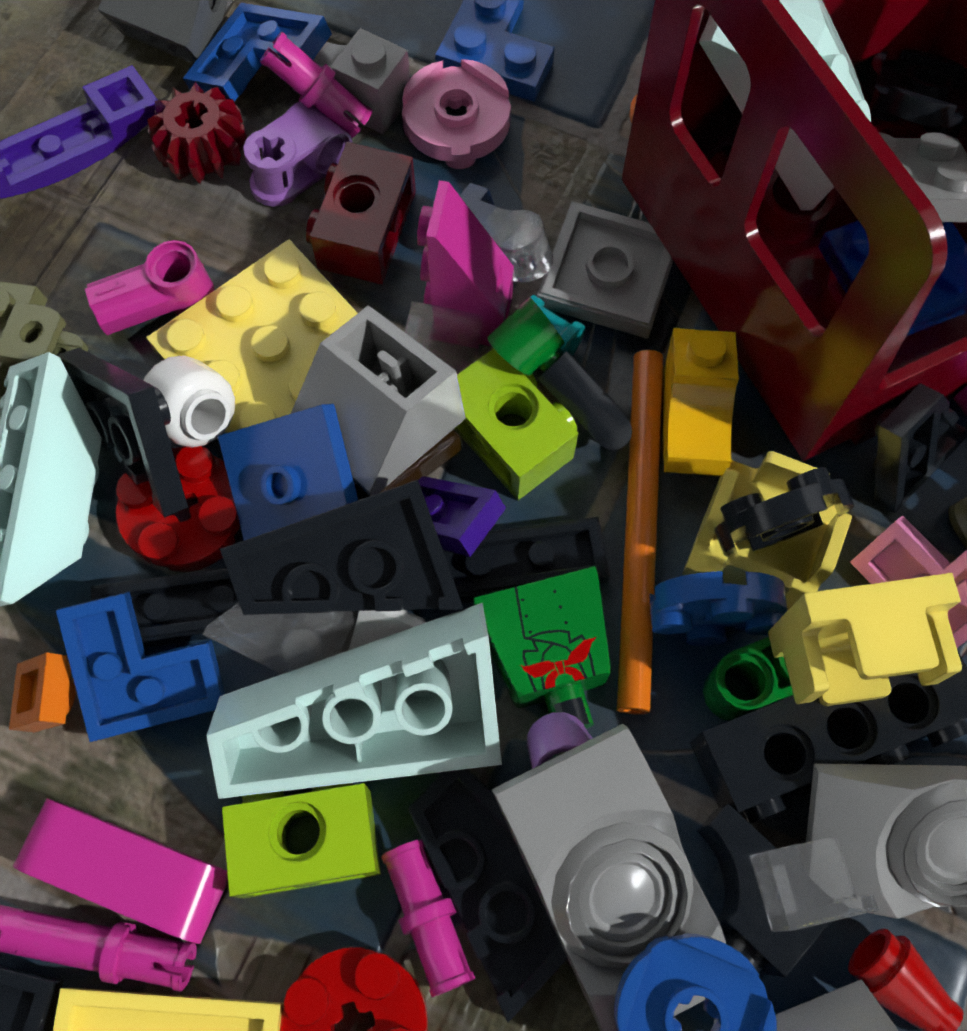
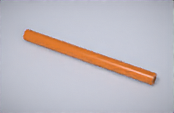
(640, 535)

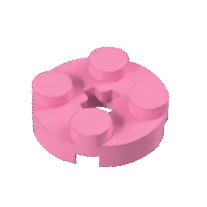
(463, 137)

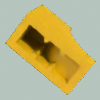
(699, 401)

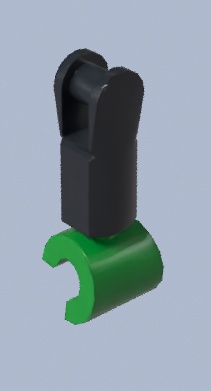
(532, 342)

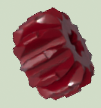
(197, 133)

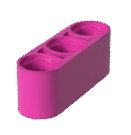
(122, 871)

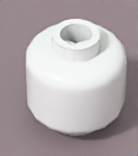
(197, 399)

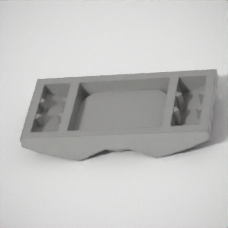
(896, 831)
(605, 861)

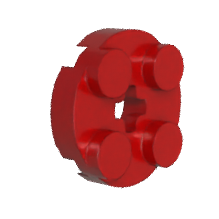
(166, 540)
(357, 976)

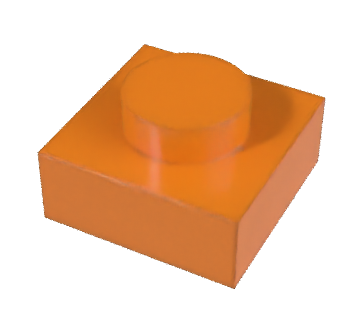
(42, 693)

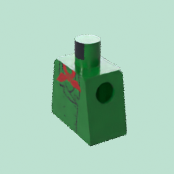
(550, 641)

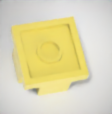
(799, 561)
(853, 638)

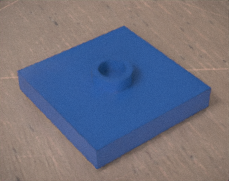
(287, 469)

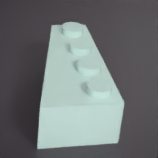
(364, 714)

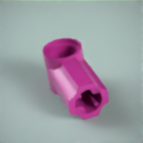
(150, 288)

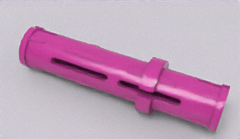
(110, 951)

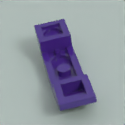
(78, 138)

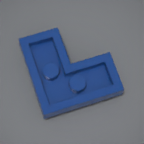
(484, 35)
(241, 42)
(123, 686)

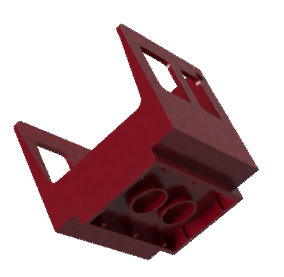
(748, 250)

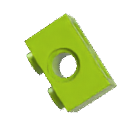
(515, 454)
(258, 849)

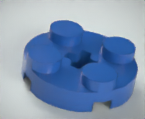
(709, 607)
(690, 966)

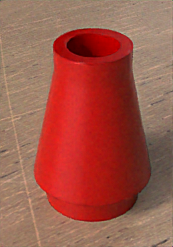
(904, 982)

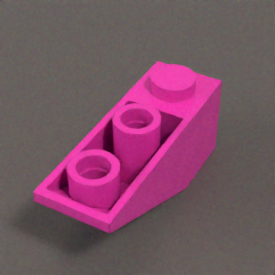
(463, 262)

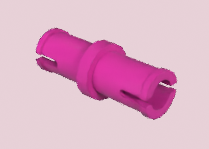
(316, 85)
(427, 917)

